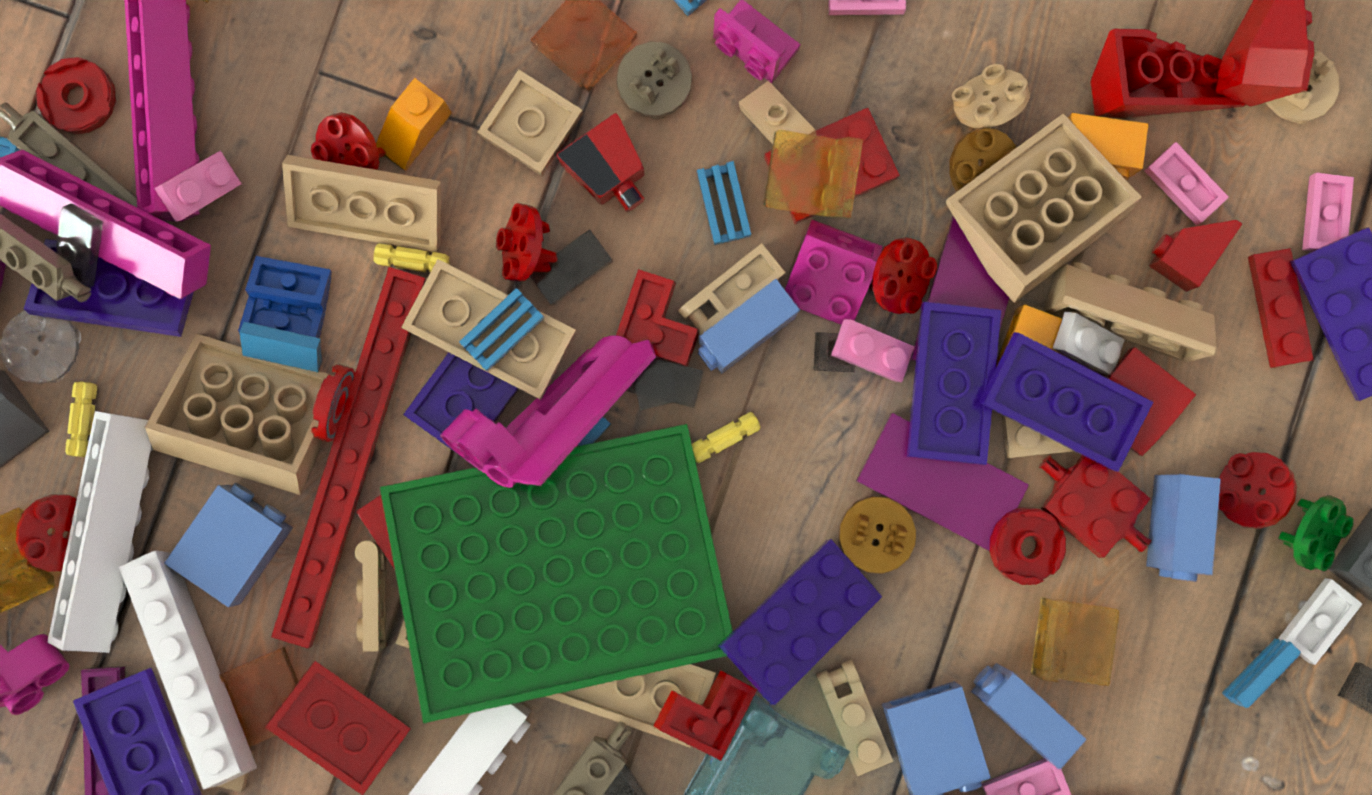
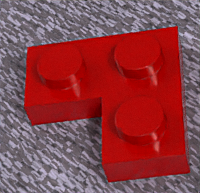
(646, 319)
(708, 725)

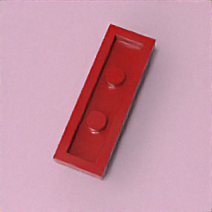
(1280, 308)

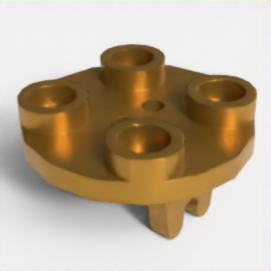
(980, 144)
(895, 539)

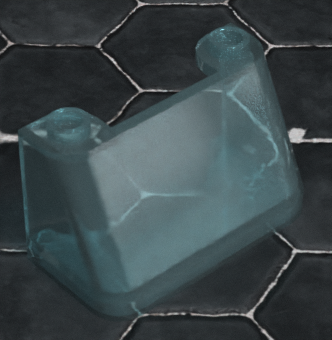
(769, 756)

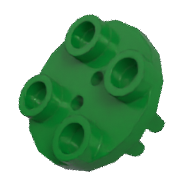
(1319, 532)

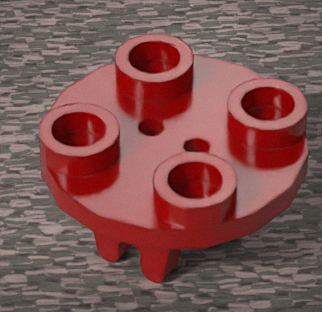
(346, 141)
(522, 244)
(902, 276)
(1260, 472)
(34, 543)

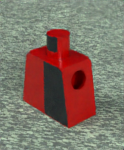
(605, 164)

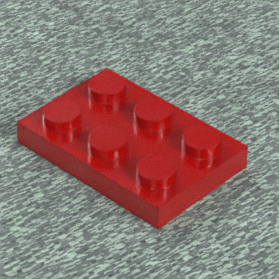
(875, 164)
(337, 727)

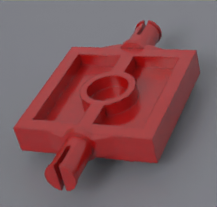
(1095, 504)

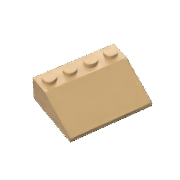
(1041, 206)
(239, 415)

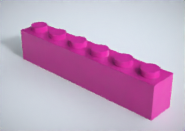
(160, 97)
(128, 236)

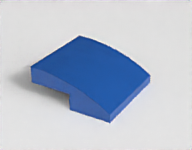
(287, 296)

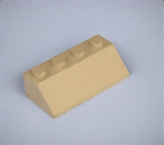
(1132, 313)

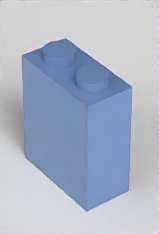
(747, 327)
(1183, 525)
(229, 544)
(1027, 714)
(936, 741)

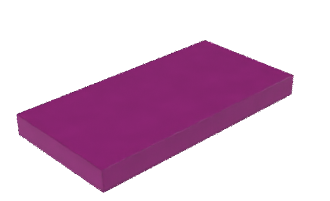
(963, 278)
(951, 494)

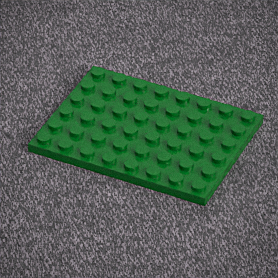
(556, 580)

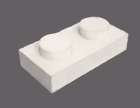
(1088, 343)
(1321, 620)

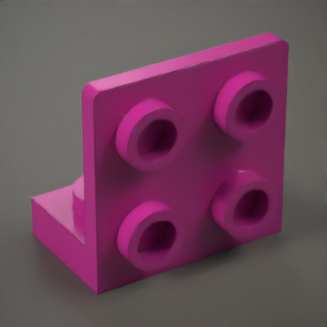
(754, 41)
(832, 272)

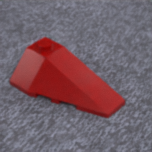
(1268, 53)
(1153, 77)

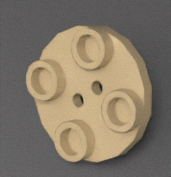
(991, 97)
(1313, 103)

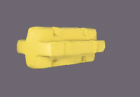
(407, 258)
(80, 418)
(725, 437)

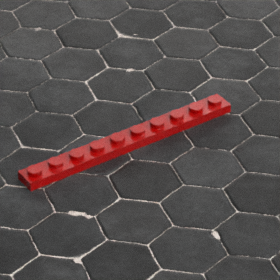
(348, 461)

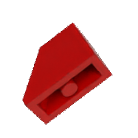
(1192, 252)

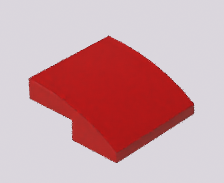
(1151, 381)

